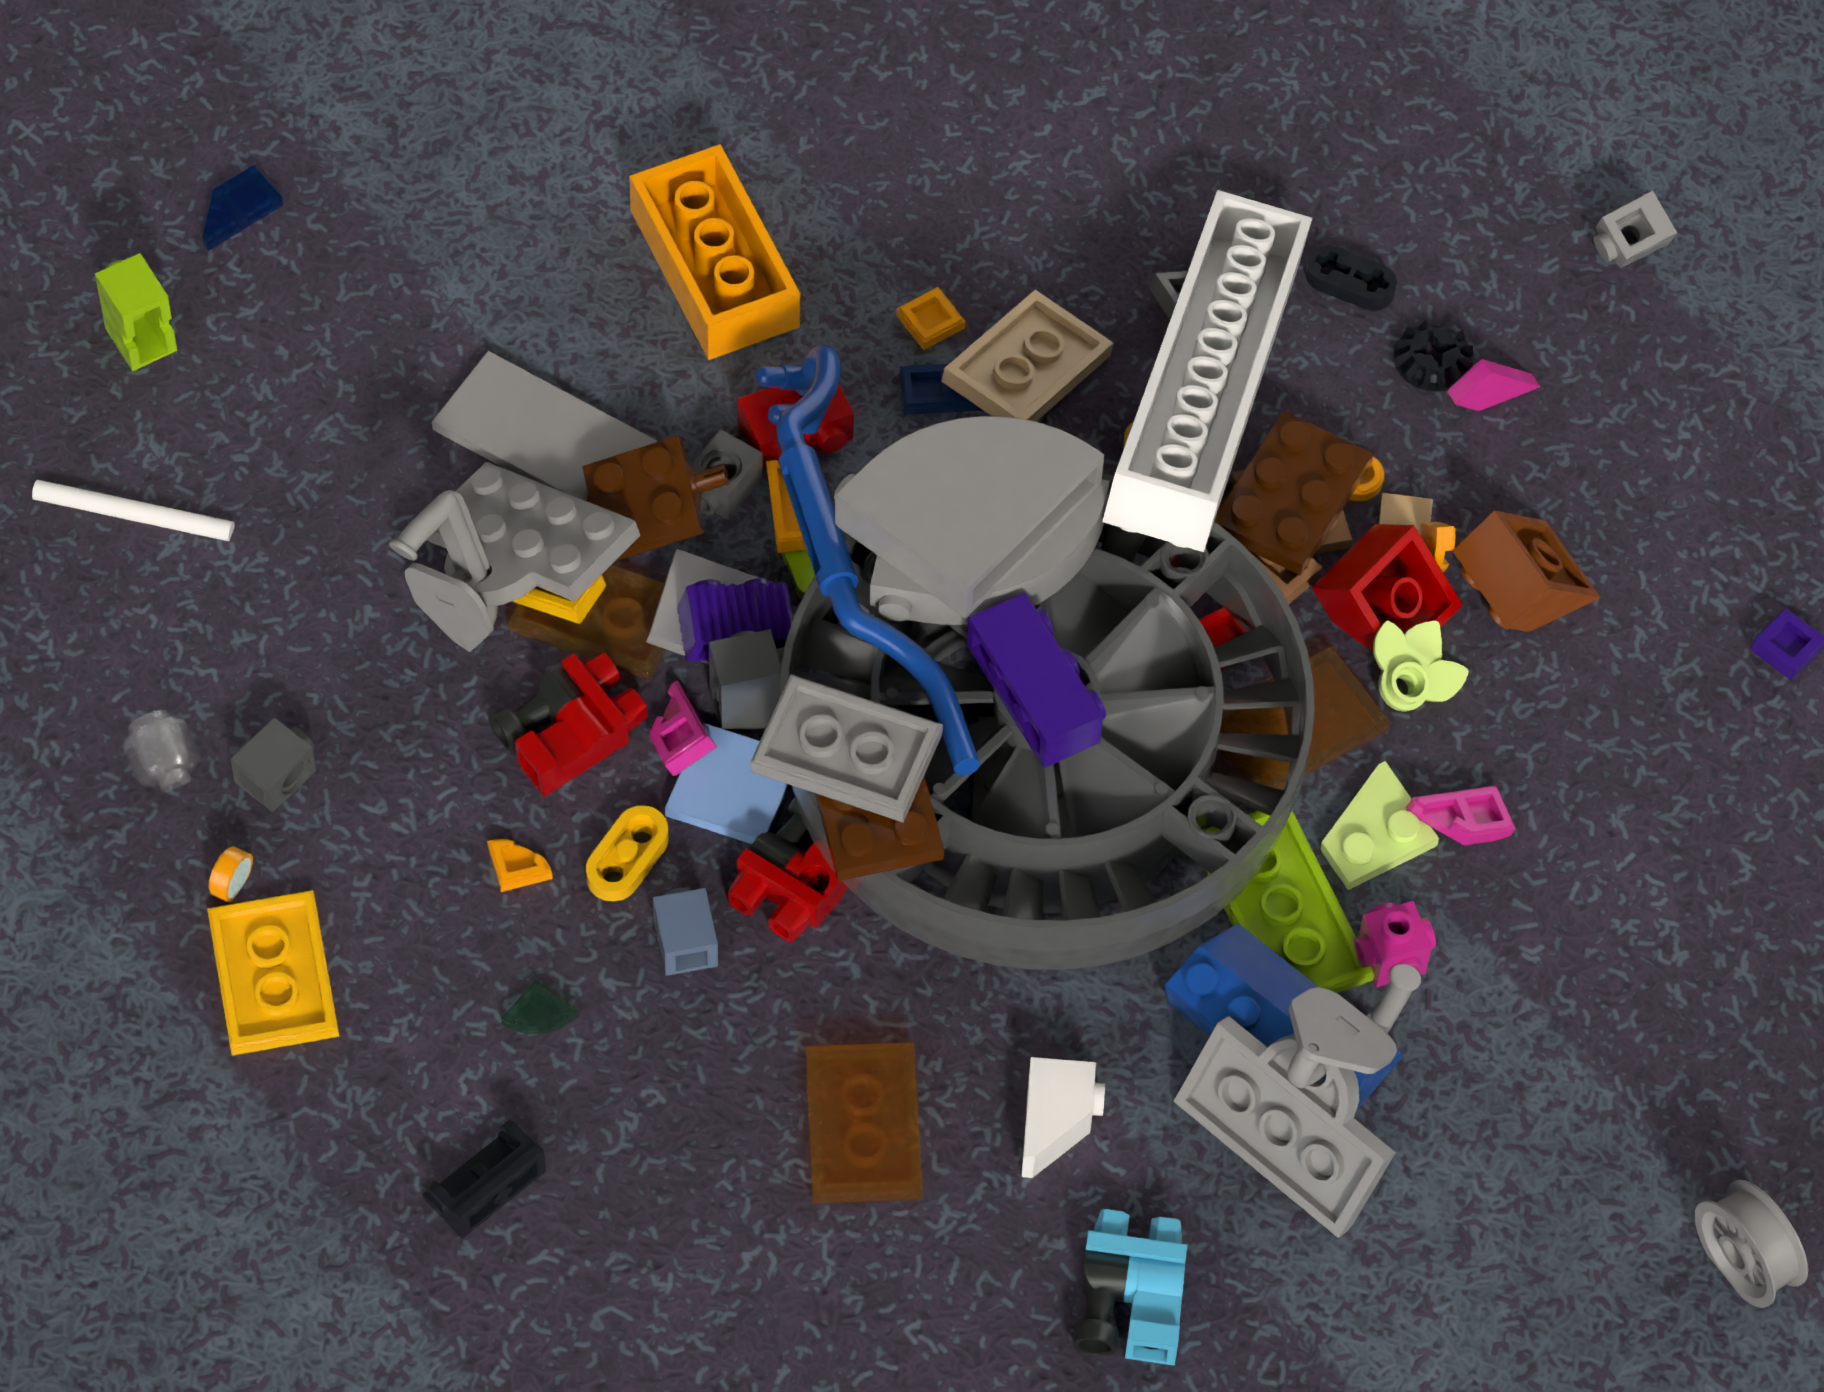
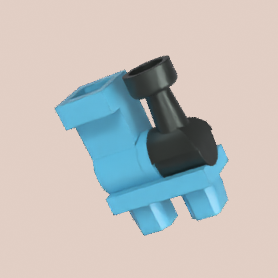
(1138, 1273)

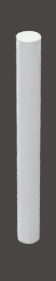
(133, 510)

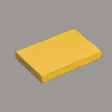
(272, 972)

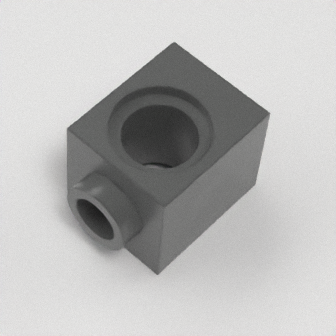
(744, 472)
(274, 763)

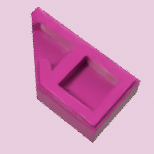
(1490, 385)
(680, 733)
(1465, 815)

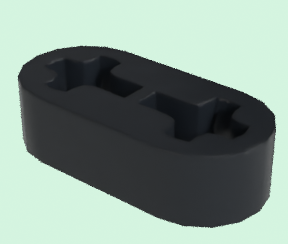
(1351, 277)

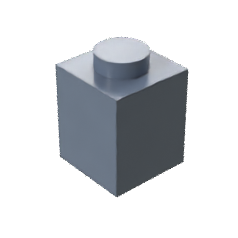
(685, 930)

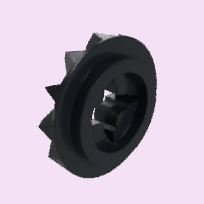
(1420, 368)

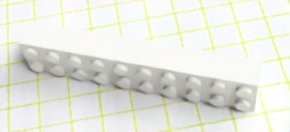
(1207, 372)

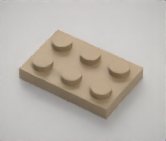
(1027, 360)

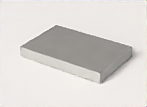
(846, 748)

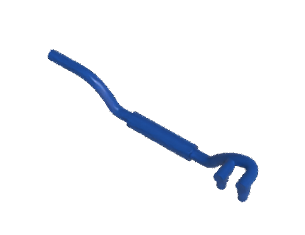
(826, 546)

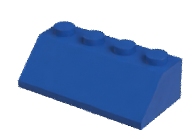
(1250, 984)

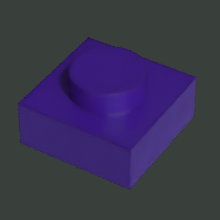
(1788, 644)

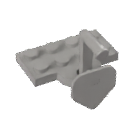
(504, 542)
(1289, 1119)

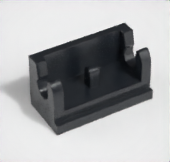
(487, 1180)

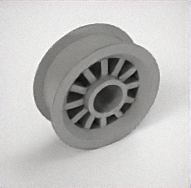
(1751, 1243)

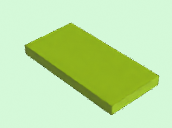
(1298, 913)

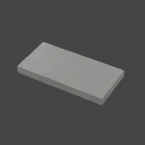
(532, 426)

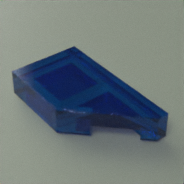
(239, 205)

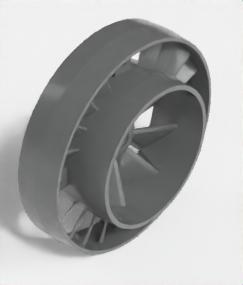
(1128, 797)

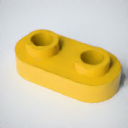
(626, 856)

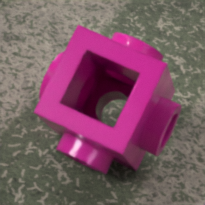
(1394, 936)

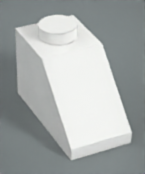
(1058, 1109)

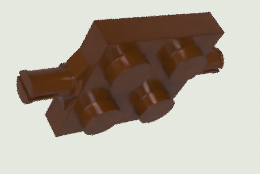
(654, 490)

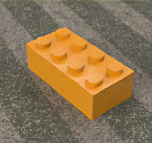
(714, 252)

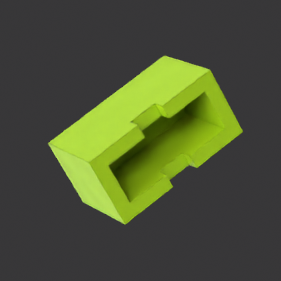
(136, 311)

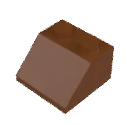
(1523, 571)

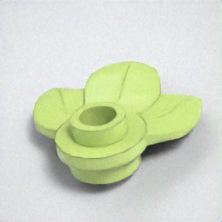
(1418, 662)

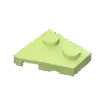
(1376, 831)

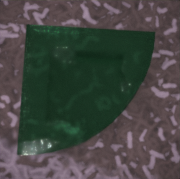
(539, 1011)

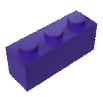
(1036, 679)

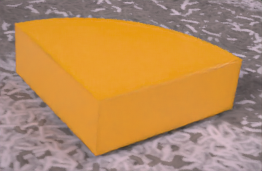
(1438, 539)
(517, 865)

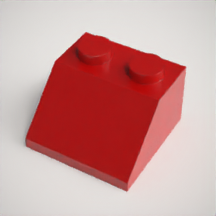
(1386, 579)

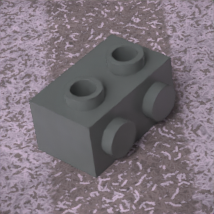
(745, 680)

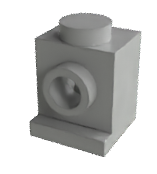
(1641, 217)

